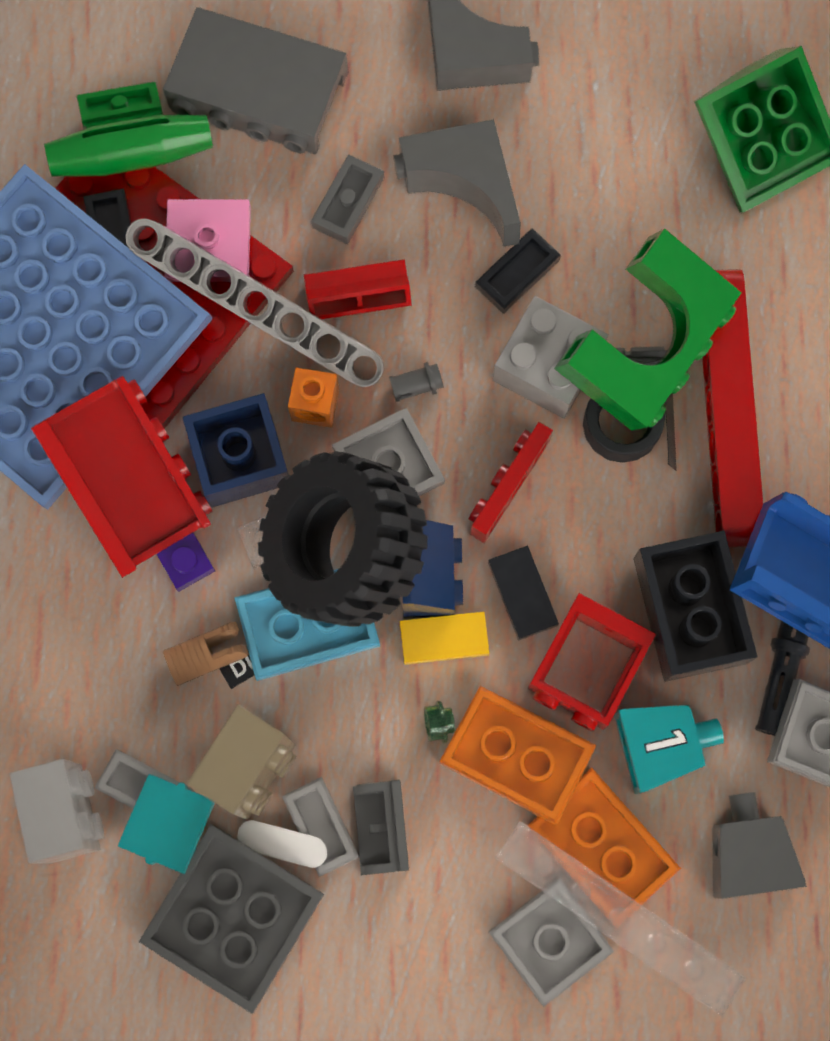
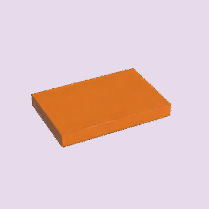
(518, 755)
(609, 840)

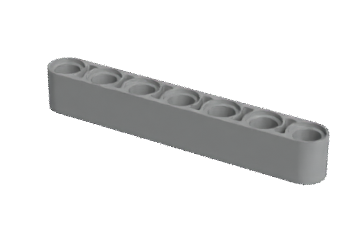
(241, 288)

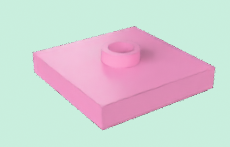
(215, 226)

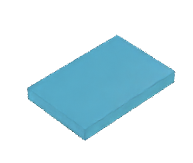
(286, 642)

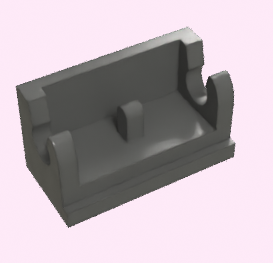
(380, 827)

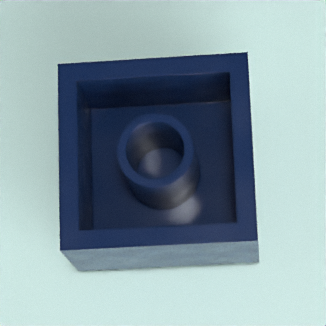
(236, 450)

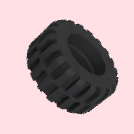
(384, 546)

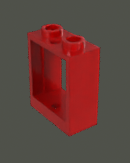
(611, 625)

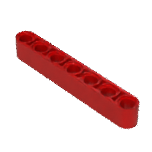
(733, 424)

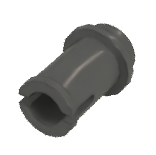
(416, 382)

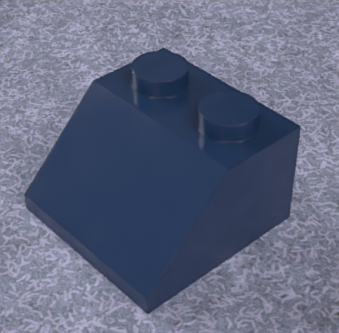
(435, 587)

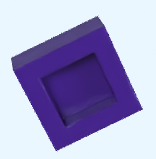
(185, 562)

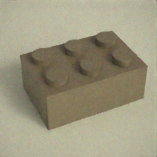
(243, 764)

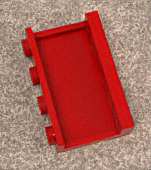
(123, 473)

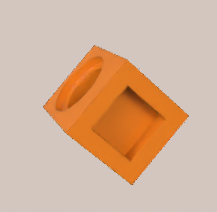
(313, 397)

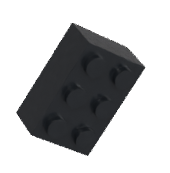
(691, 606)

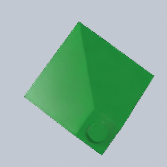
(767, 126)

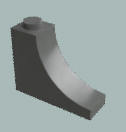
(476, 50)
(466, 165)

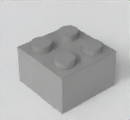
(535, 350)
(56, 811)

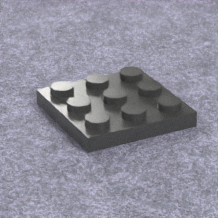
(231, 918)

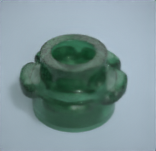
(439, 722)

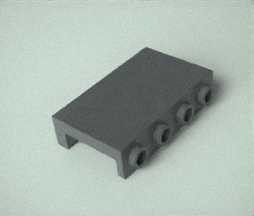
(255, 80)

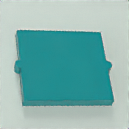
(166, 823)

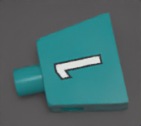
(664, 743)

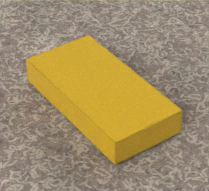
(444, 638)

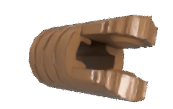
(195, 657)

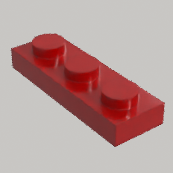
(509, 481)

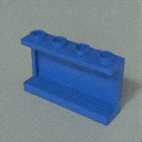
(789, 565)

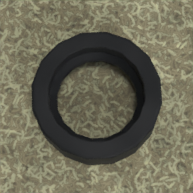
(616, 451)

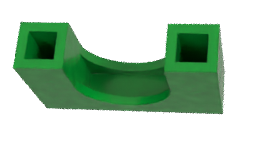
(697, 304)

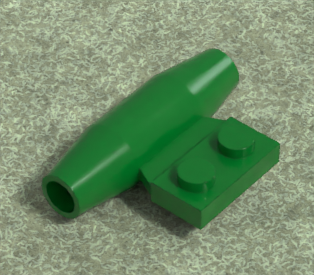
(126, 133)

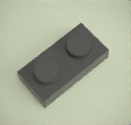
(347, 199)

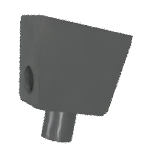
(753, 853)

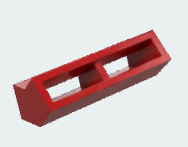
(358, 289)

